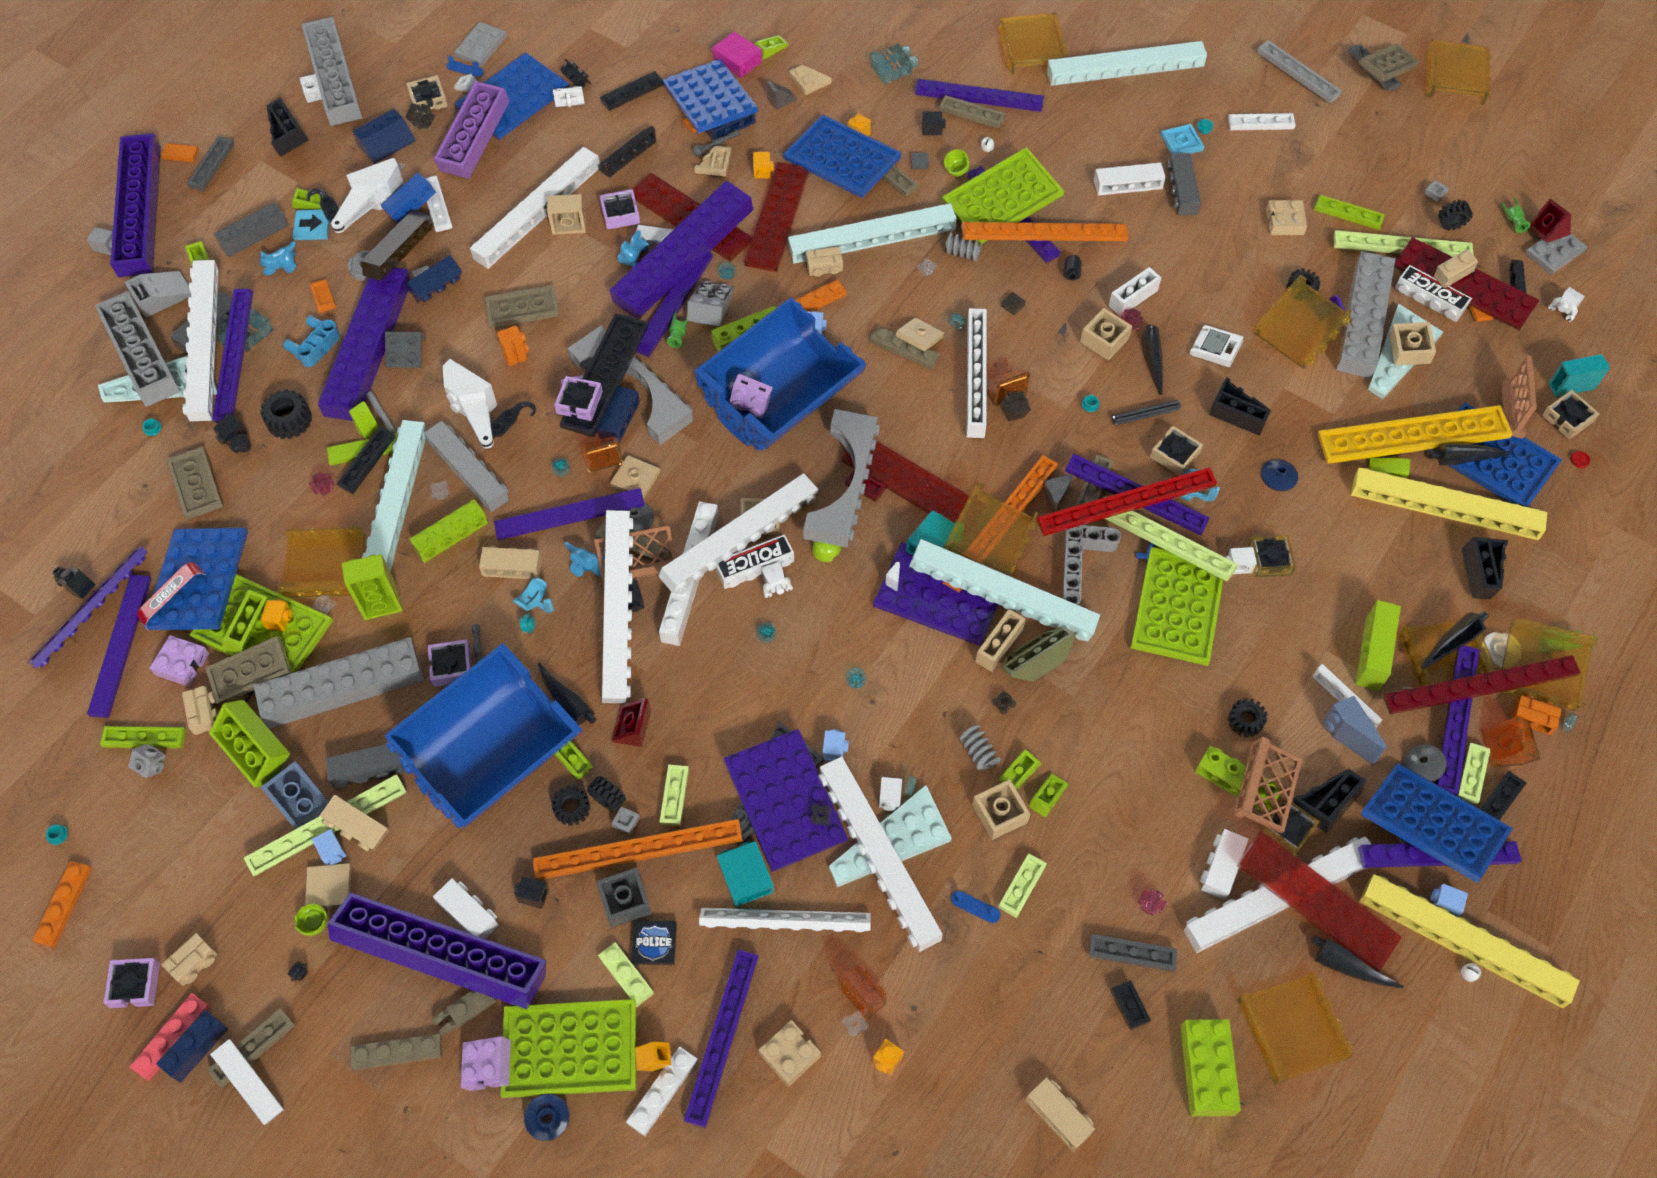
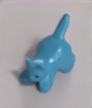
(630, 251)
(279, 259)
(583, 561)

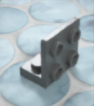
(403, 349)

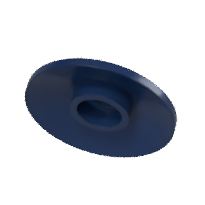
(1277, 480)
(541, 1107)

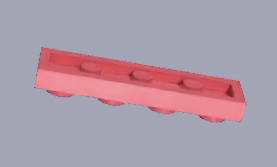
(186, 1014)

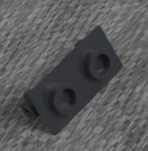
(571, 70)

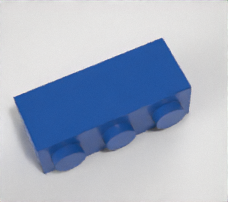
(408, 197)

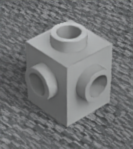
(147, 761)

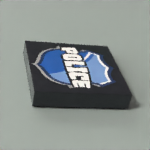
(654, 943)

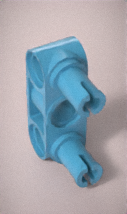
(316, 344)

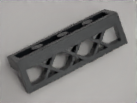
(628, 152)

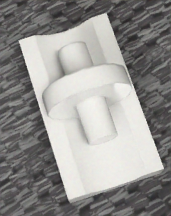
(568, 96)

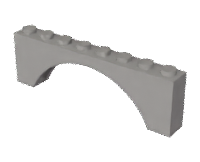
(668, 411)
(835, 522)

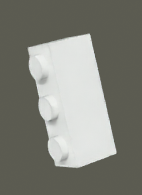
(1134, 291)
(1223, 864)
(466, 909)

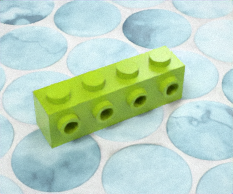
(728, 333)
(448, 531)
(1229, 773)

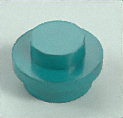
(1205, 126)
(1090, 403)
(151, 427)
(527, 623)
(56, 834)

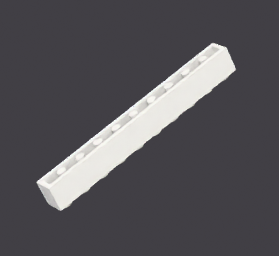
(533, 208)
(202, 341)
(738, 534)
(616, 607)
(880, 855)
(1262, 903)

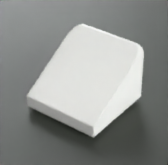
(465, 83)
(893, 576)

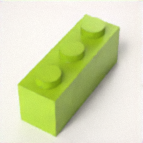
(244, 622)

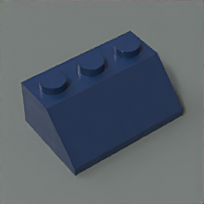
(383, 136)

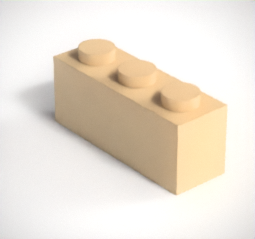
(510, 562)
(1000, 640)
(353, 823)
(1060, 1113)

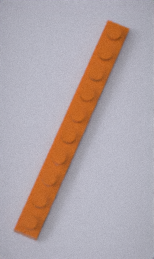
(1044, 231)
(1028, 488)
(637, 849)

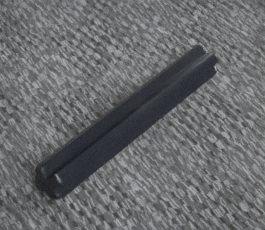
(1146, 412)

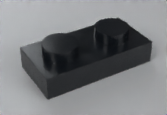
(1130, 1005)

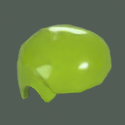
(956, 162)
(825, 552)
(311, 919)

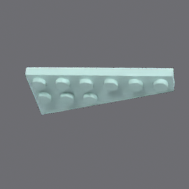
(1386, 374)
(124, 390)
(911, 830)

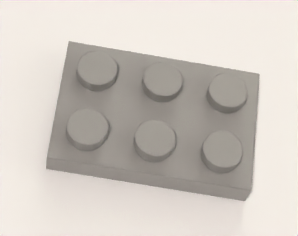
(480, 44)
(1556, 253)

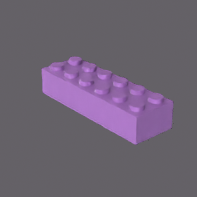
(471, 130)

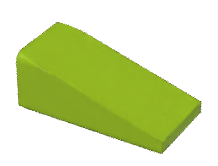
(771, 46)
(300, 201)
(196, 252)
(363, 420)
(1393, 466)
(573, 760)
(1021, 769)
(1048, 795)

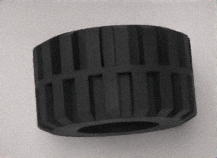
(283, 403)

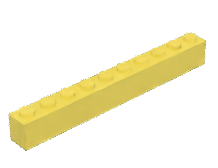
(1449, 503)
(1469, 941)

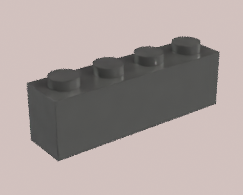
(1184, 184)
(251, 229)
(180, 336)
(362, 766)

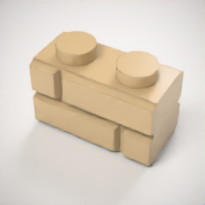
(824, 261)
(1455, 268)
(200, 709)
(189, 960)

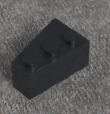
(284, 128)
(1239, 409)
(1484, 566)
(1332, 798)

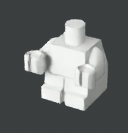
(1567, 303)
(775, 580)

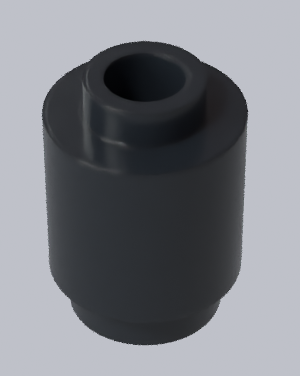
(1072, 267)

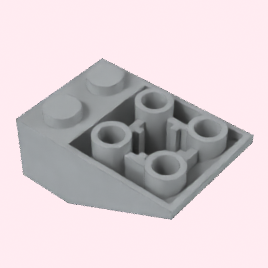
(158, 291)
(710, 303)

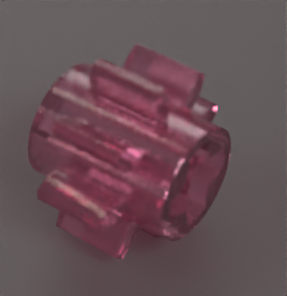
(1132, 317)
(321, 484)
(1152, 902)

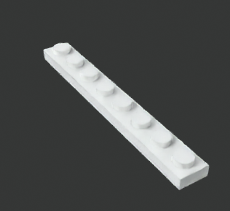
(785, 919)

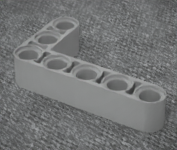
(1076, 545)

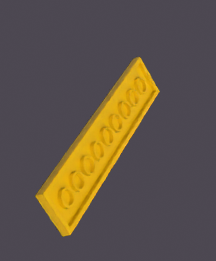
(1414, 434)

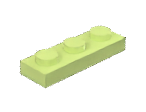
(1473, 773)
(674, 795)
(1022, 885)
(625, 974)

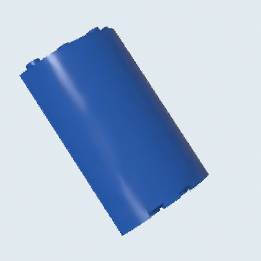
(789, 357)
(481, 737)

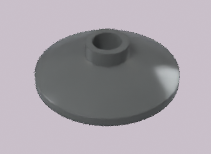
(643, 519)
(1433, 768)

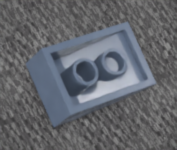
(1353, 729)
(296, 795)

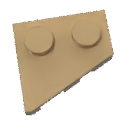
(809, 79)
(715, 162)

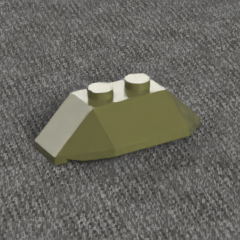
(1039, 654)

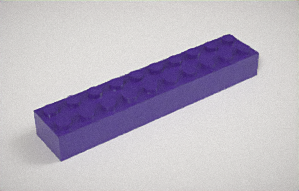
(135, 205)
(681, 250)
(364, 345)
(437, 950)

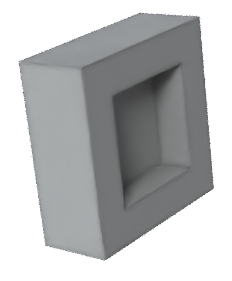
(1436, 191)
(625, 820)

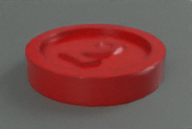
(1580, 459)

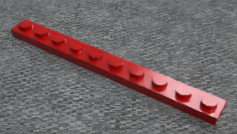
(1126, 501)

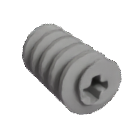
(964, 248)
(977, 749)

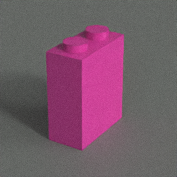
(737, 54)

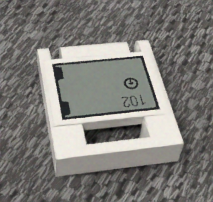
(1213, 343)

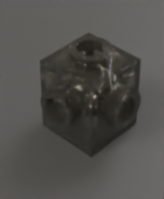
(420, 116)
(1015, 405)

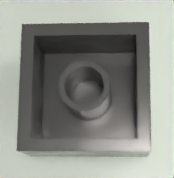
(624, 897)

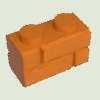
(513, 345)
(1541, 715)

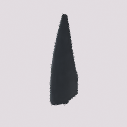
(1153, 353)
(1464, 453)
(1459, 634)
(567, 699)
(1343, 961)

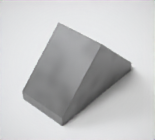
(779, 95)
(1056, 489)

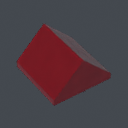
(1551, 222)
(632, 723)

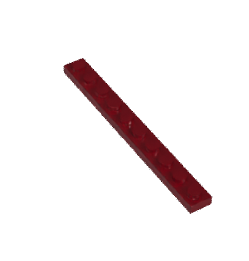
(1481, 684)

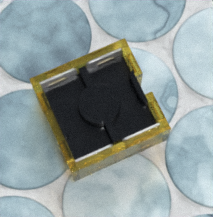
(1273, 556)
(1297, 828)

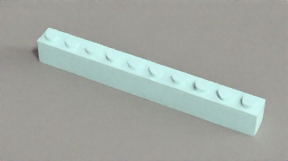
(1126, 63)
(875, 232)
(396, 491)
(1003, 590)

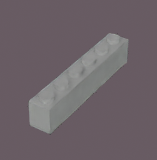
(466, 466)

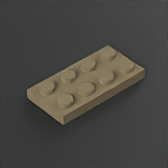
(1389, 62)
(521, 306)
(194, 483)
(245, 669)

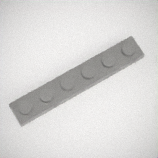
(1299, 71)

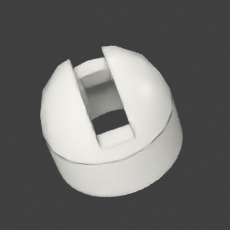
(990, 144)
(1470, 975)

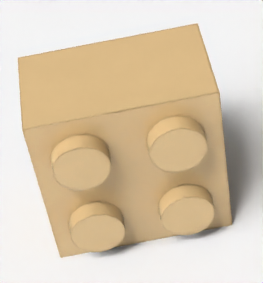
(566, 214)
(1106, 334)
(1412, 343)
(1001, 809)

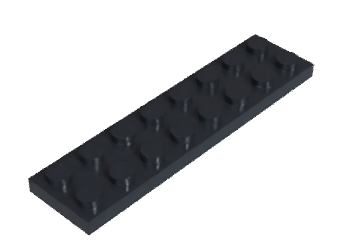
(609, 368)

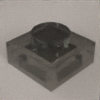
(1013, 303)

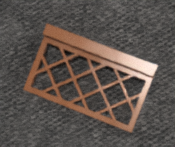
(1519, 398)
(644, 570)
(1251, 782)

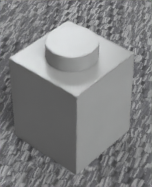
(100, 240)

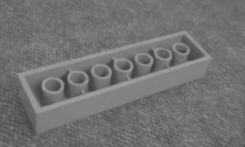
(331, 71)
(1369, 304)
(137, 349)
(338, 683)

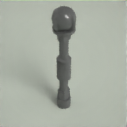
(699, 149)
(477, 644)

